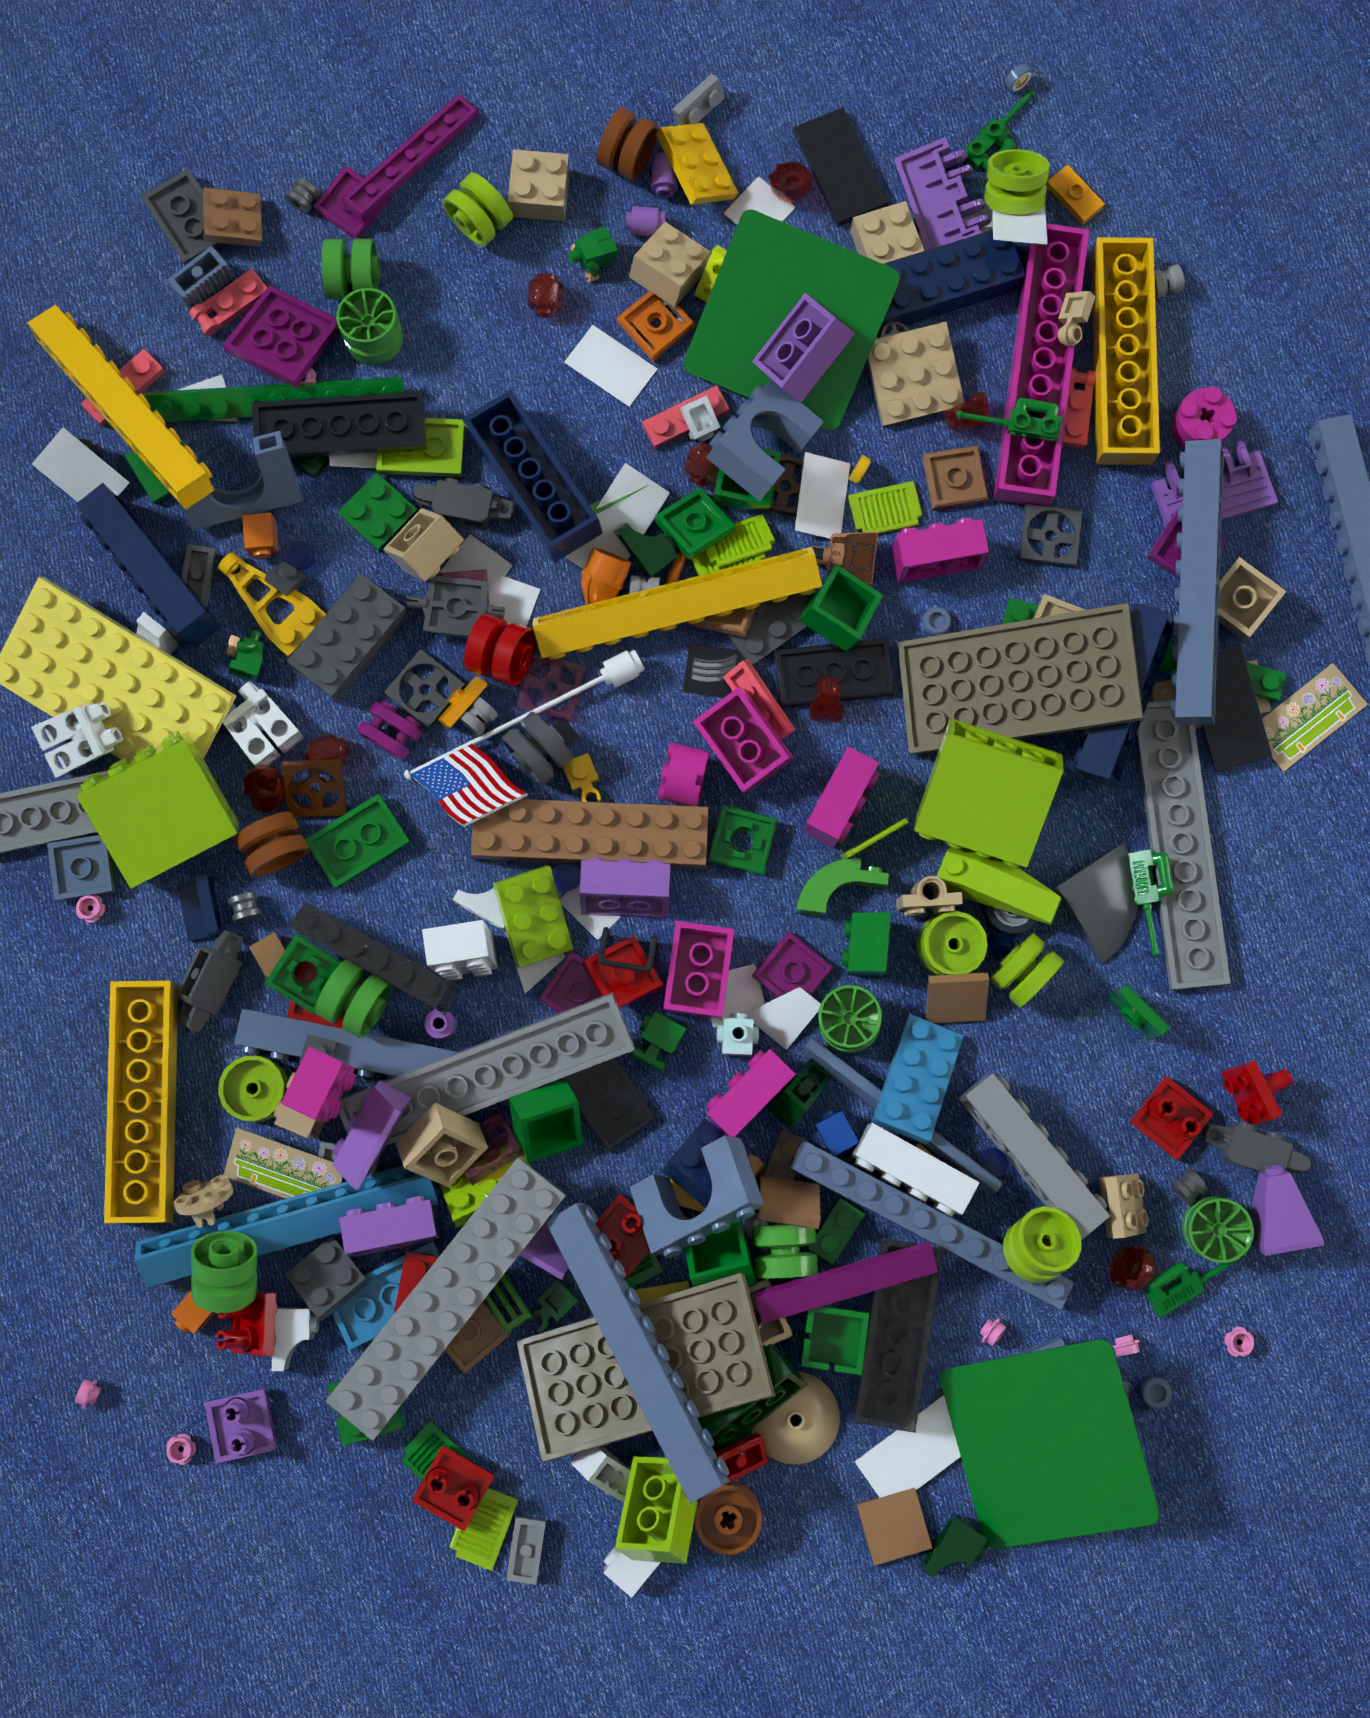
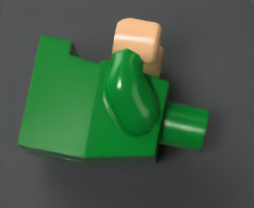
(593, 252)
(247, 654)

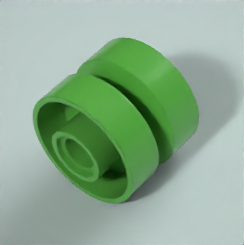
(342, 269)
(370, 326)
(356, 999)
(849, 1019)
(1217, 1229)
(785, 1255)
(224, 1271)

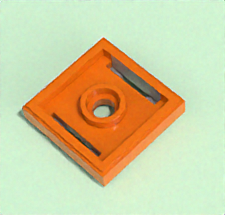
(658, 339)

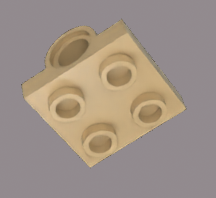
(917, 903)
(1125, 1205)

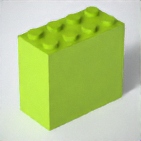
(988, 793)
(157, 808)

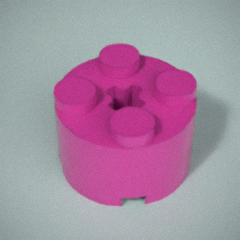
(1206, 405)
(683, 774)

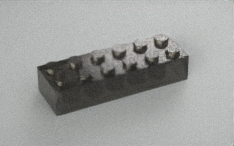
(896, 1348)

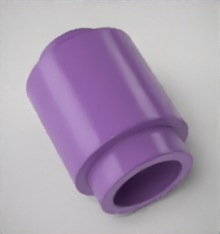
(663, 178)
(644, 220)
(444, 1033)

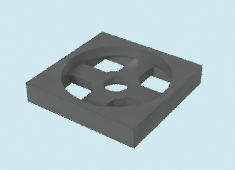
(1052, 513)
(417, 698)

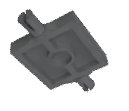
(454, 606)

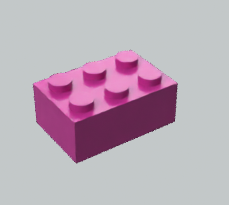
(939, 550)
(743, 740)
(842, 798)
(698, 970)
(319, 1086)
(749, 1092)

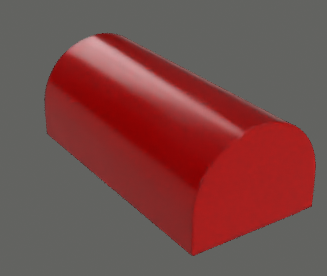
(744, 1456)

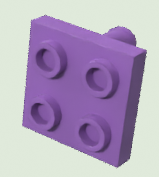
(240, 1425)

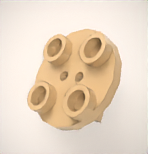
(200, 1199)

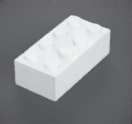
(460, 950)
(914, 1169)

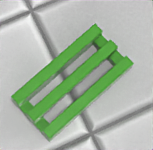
(517, 1320)

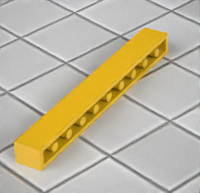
(121, 407)
(677, 603)

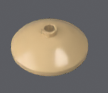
(813, 1435)

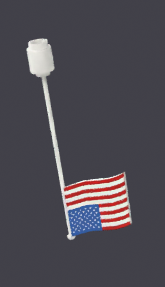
(472, 784)

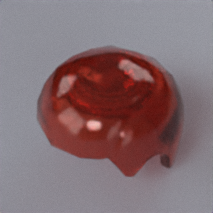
(790, 181)
(265, 787)
(1132, 1268)

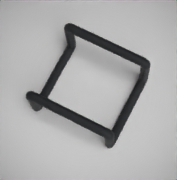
(605, 944)

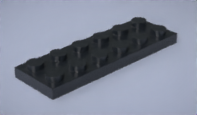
(345, 423)

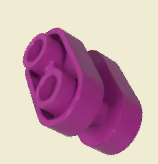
(406, 728)

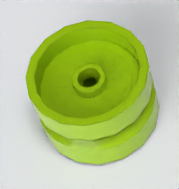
(1016, 181)
(477, 209)
(966, 936)
(1029, 972)
(237, 1083)
(1042, 1245)

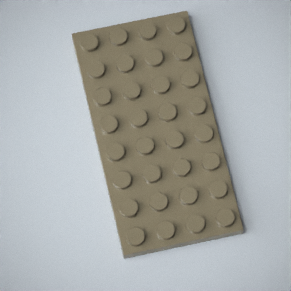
(1023, 677)
(584, 1398)

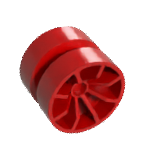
(499, 649)

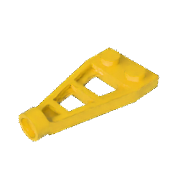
(295, 627)

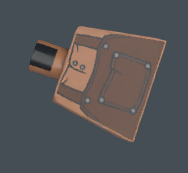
(852, 552)

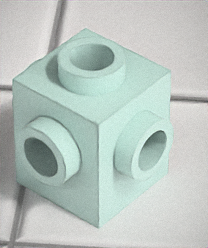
(733, 1046)

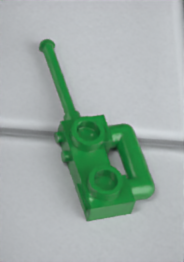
(993, 134)
(1022, 424)
(1143, 885)
(1186, 1286)

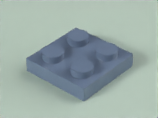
(80, 868)

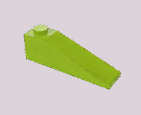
(997, 885)

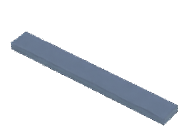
(871, 1095)

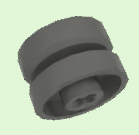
(539, 746)

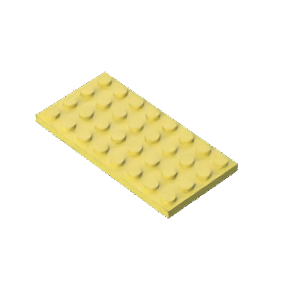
(76, 656)

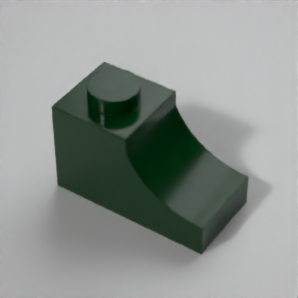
(648, 552)
(800, 1093)
(954, 1544)

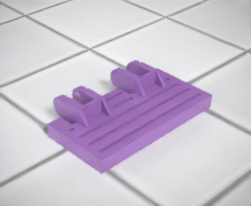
(937, 194)
(1244, 487)

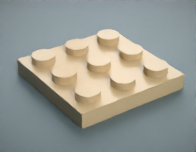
(914, 374)

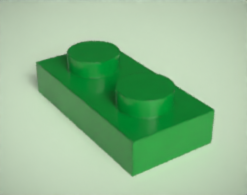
(836, 1231)

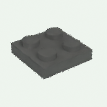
(326, 1278)

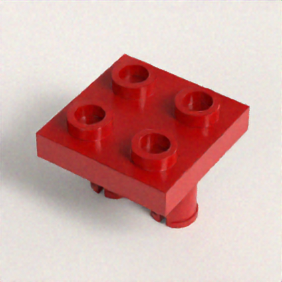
(1254, 1091)
(1171, 1118)
(625, 1232)
(251, 1327)
(453, 1487)

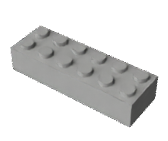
(1032, 1154)

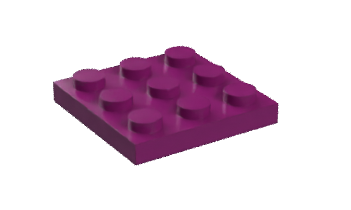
(282, 336)

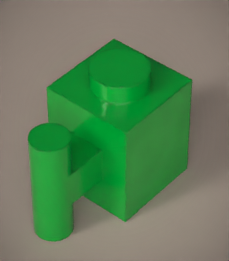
(662, 1035)

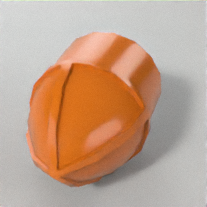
(603, 575)

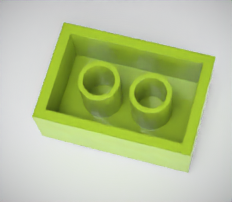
(655, 1514)

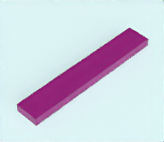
(410, 157)
(846, 1282)

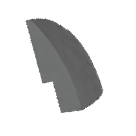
(1102, 902)

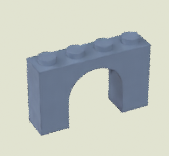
(740, 455)
(273, 489)
(732, 1199)

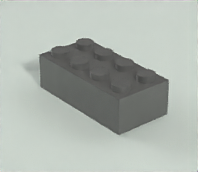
(348, 638)

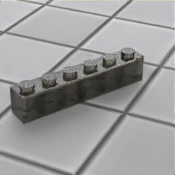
(375, 958)

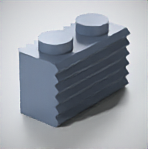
(200, 278)

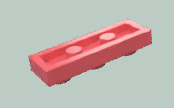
(141, 372)
(671, 424)
(746, 677)

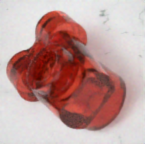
(976, 405)
(827, 701)

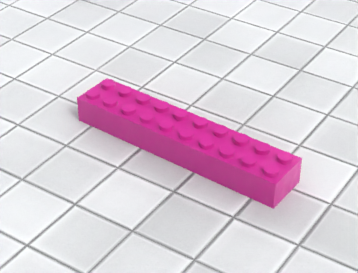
(1040, 364)

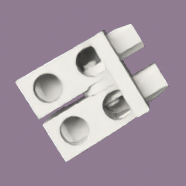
(253, 717)
(87, 737)

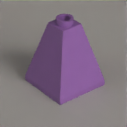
(1281, 1215)

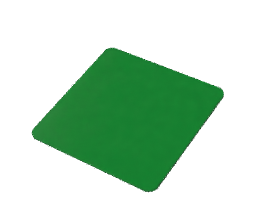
(760, 284)
(1049, 1445)

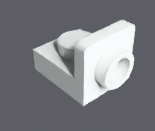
(700, 419)

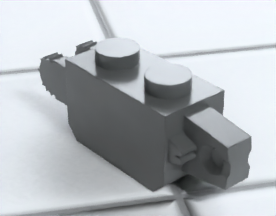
(464, 504)
(209, 980)
(1254, 1150)

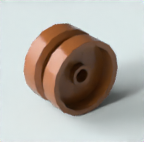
(627, 143)
(271, 844)
(731, 1535)

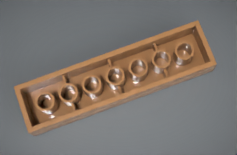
(585, 830)

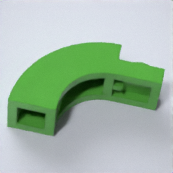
(833, 877)

